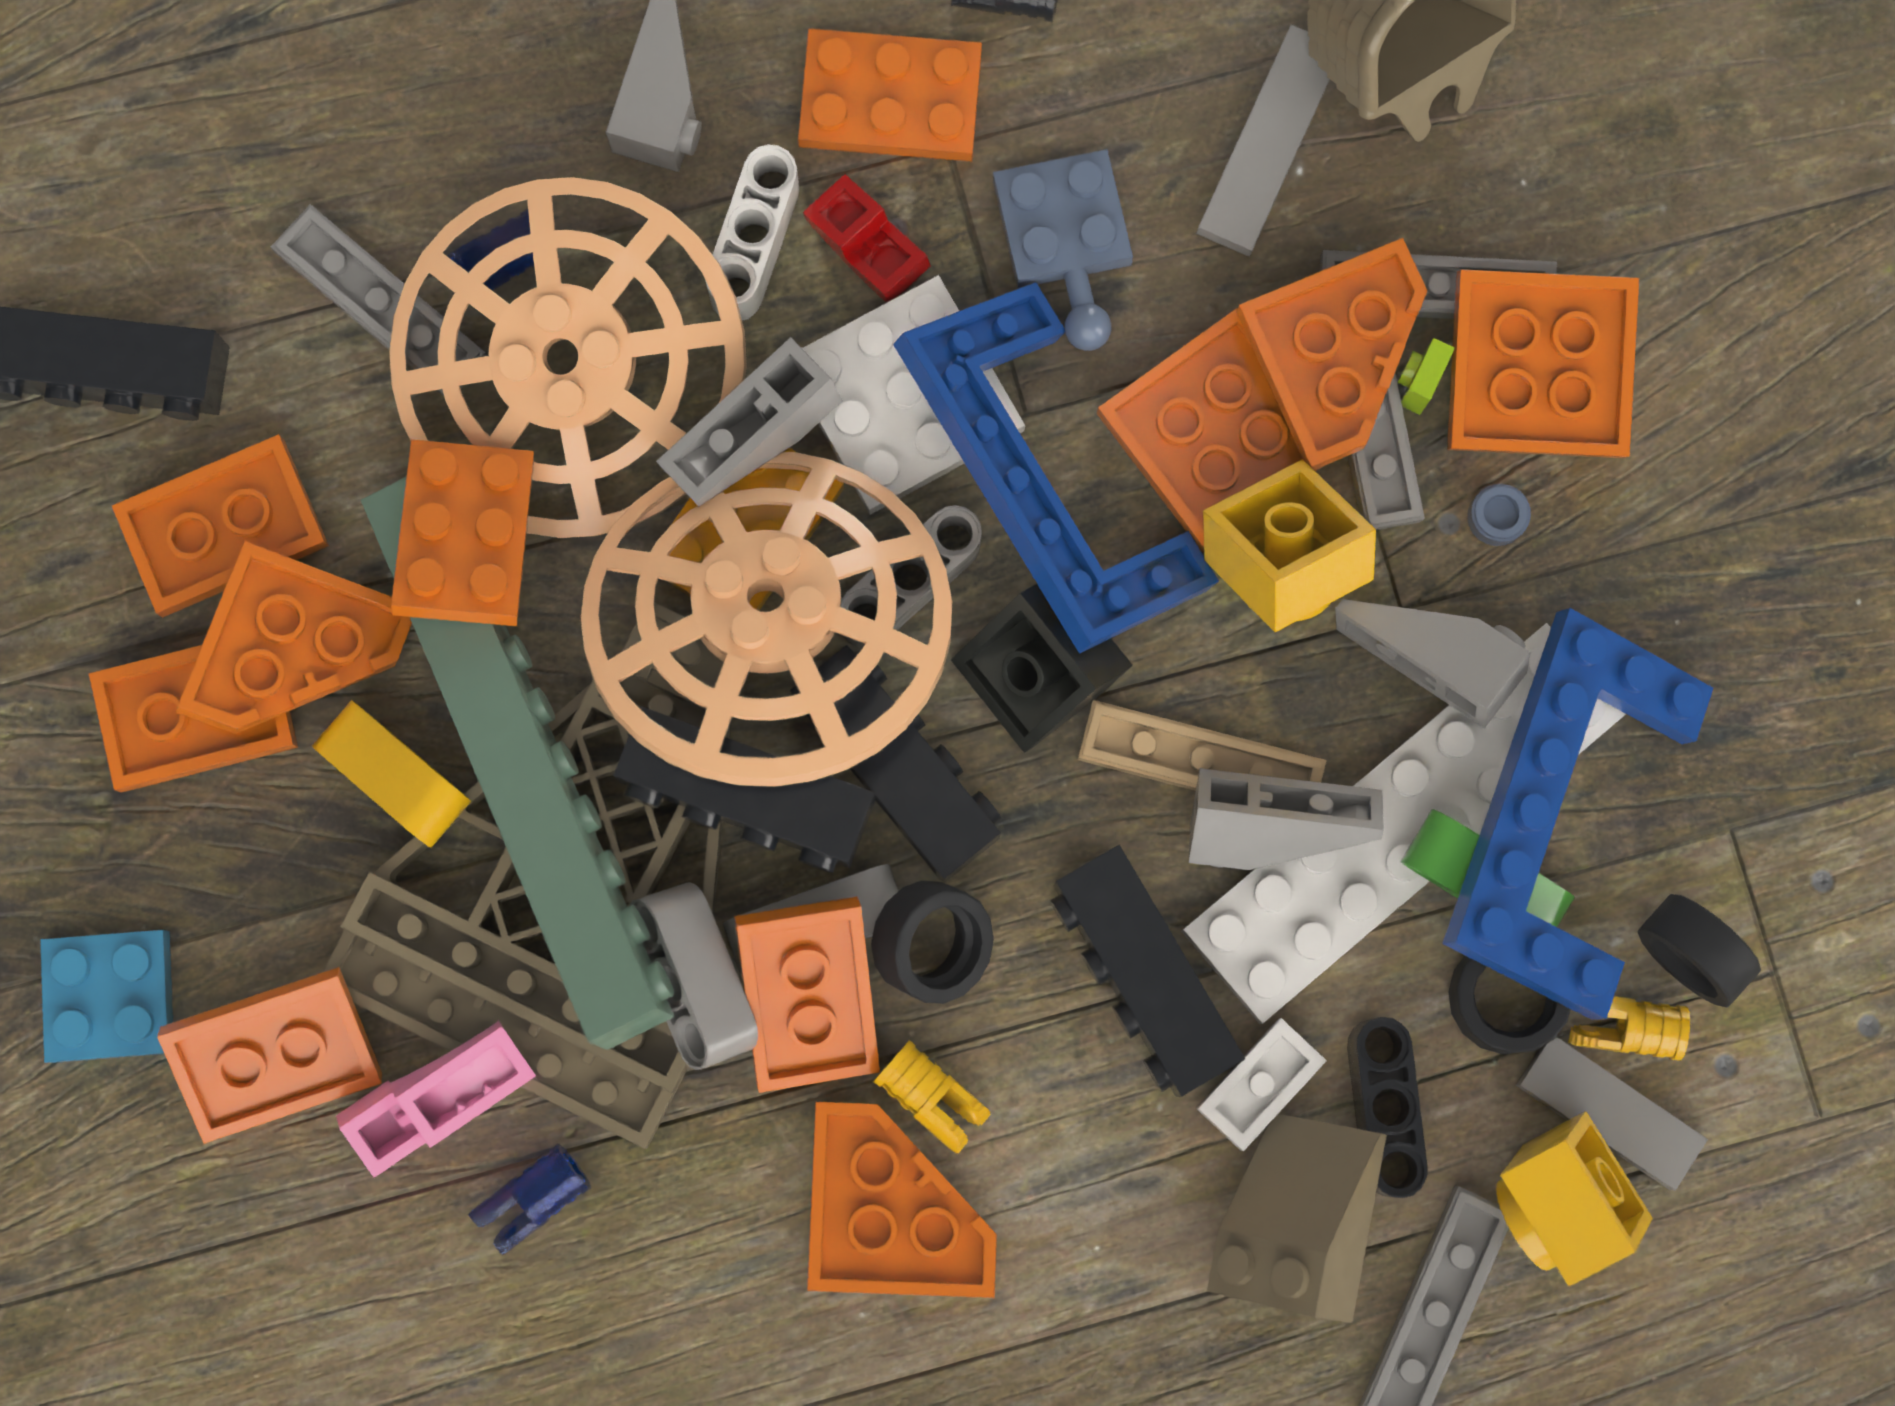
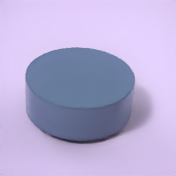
(1499, 514)

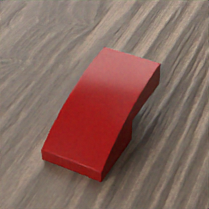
(866, 239)

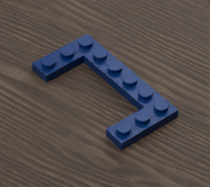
(948, 368)
(1490, 914)

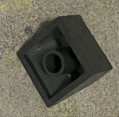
(1033, 671)

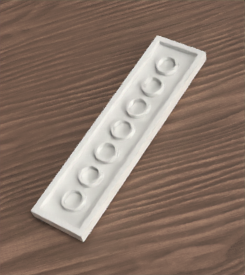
(1307, 912)

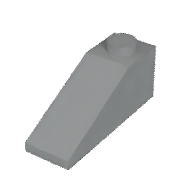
(655, 103)
(752, 424)
(1444, 653)
(1273, 820)

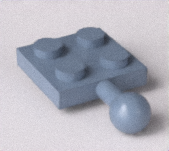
(1066, 224)

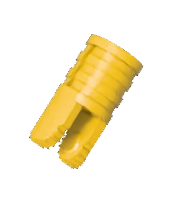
(1639, 1029)
(921, 1085)

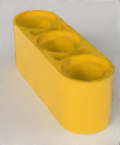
(391, 774)

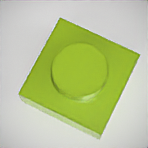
(1423, 374)

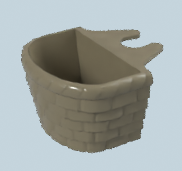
(1406, 52)

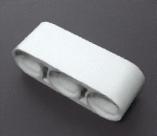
(761, 207)

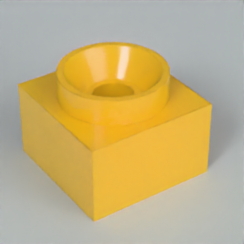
(1289, 545)
(1571, 1201)

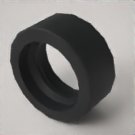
(1699, 950)
(966, 958)
(1486, 1036)

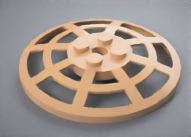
(570, 313)
(773, 639)

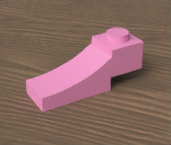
(434, 1099)

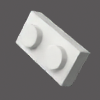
(1261, 1084)

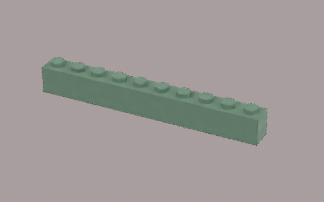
(540, 813)

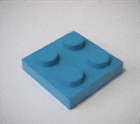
(105, 995)

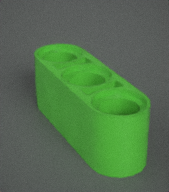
(1444, 852)

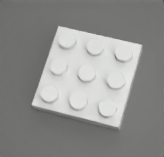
(883, 416)

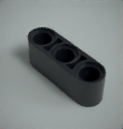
(1399, 1077)

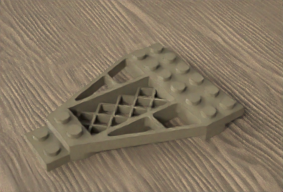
(457, 979)

